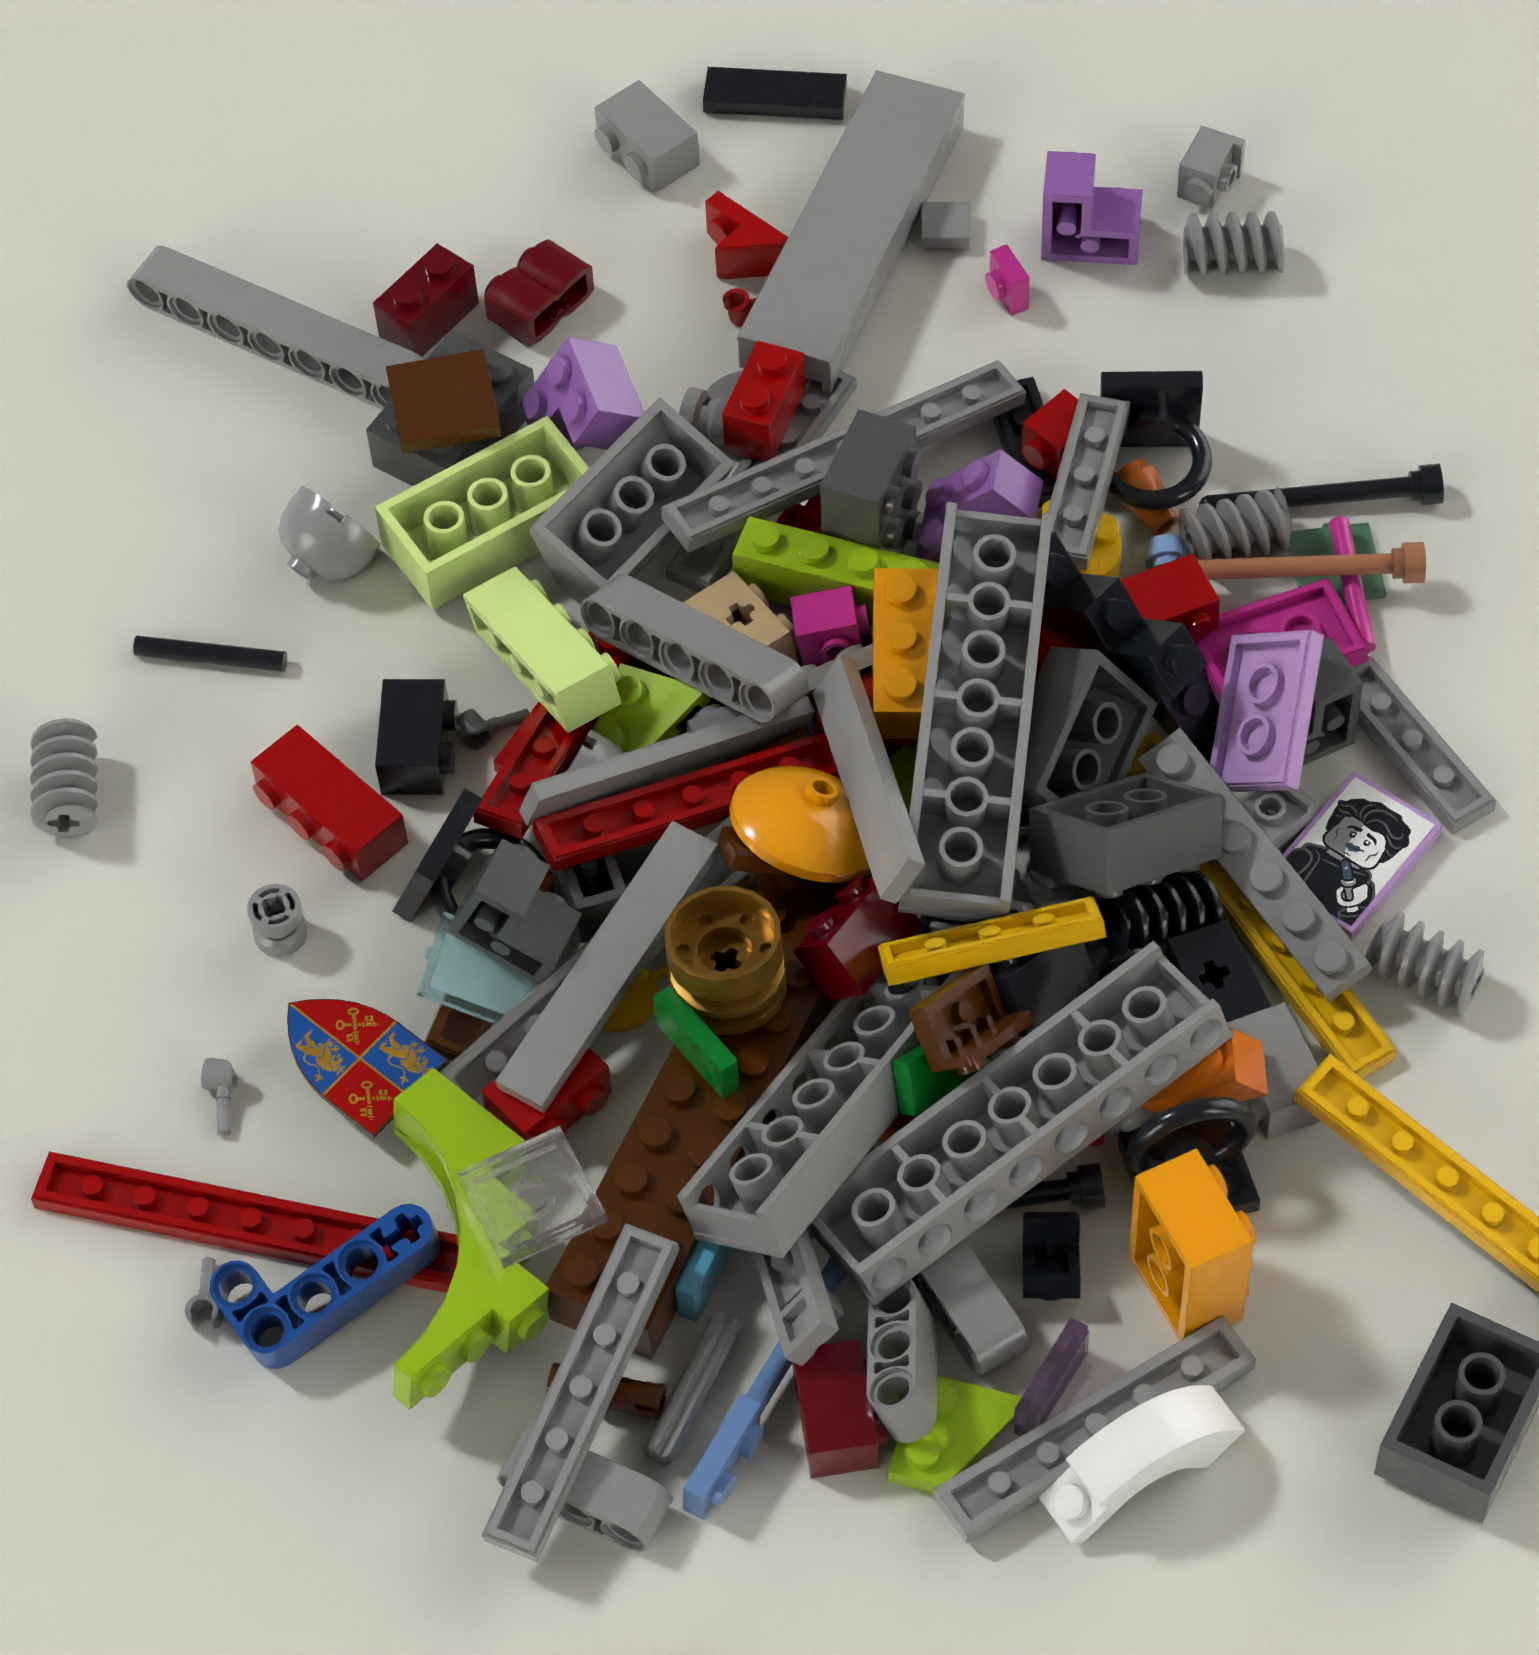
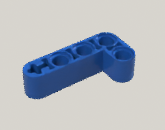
(330, 1276)

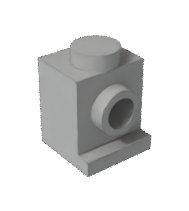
(1210, 166)
(1281, 814)

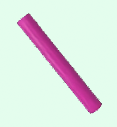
(1352, 584)

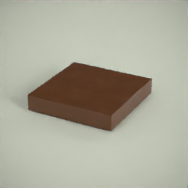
(443, 401)

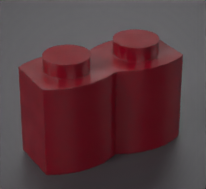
(538, 291)

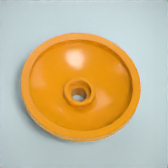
(799, 823)

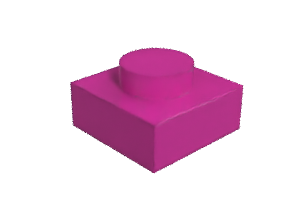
(1008, 280)

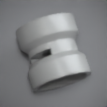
(704, 413)
(277, 920)

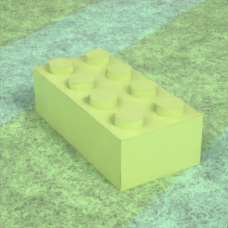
(478, 512)

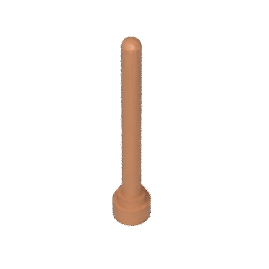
(1403, 563)

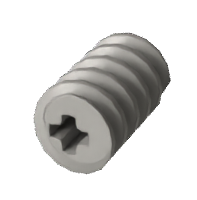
(1233, 242)
(1236, 525)
(64, 778)
(1426, 961)

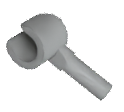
(220, 1076)
(204, 1297)

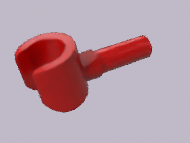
(738, 305)

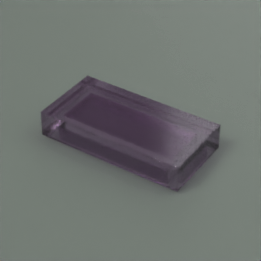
(1052, 1377)

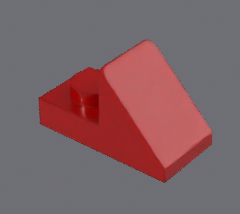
(744, 241)

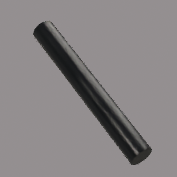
(210, 653)

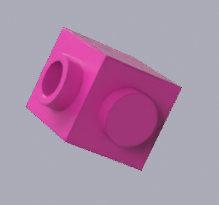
(828, 624)

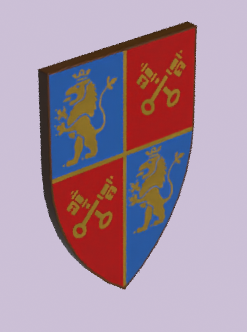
(357, 1058)

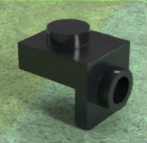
(1051, 1255)

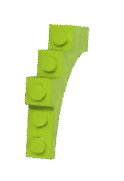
(483, 1299)

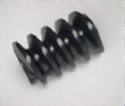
(1160, 911)

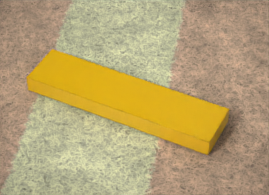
(991, 940)

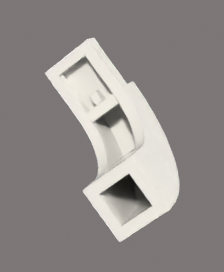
(1142, 1445)

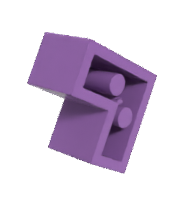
(1084, 219)
(585, 394)
(986, 485)

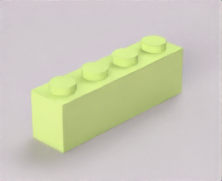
(544, 648)

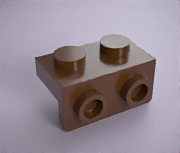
(966, 1022)

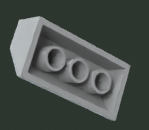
(613, 512)

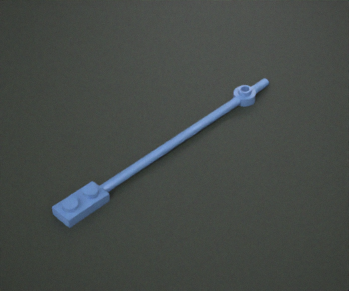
(741, 1429)

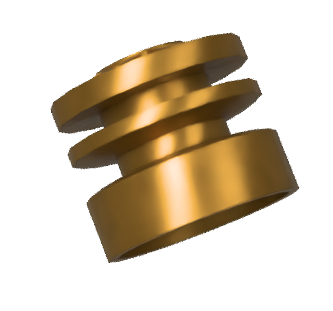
(727, 958)

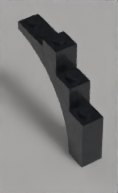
(1153, 653)

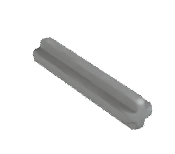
(692, 1387)

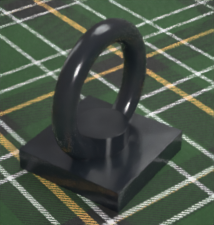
(1161, 414)
(448, 858)
(1203, 1126)

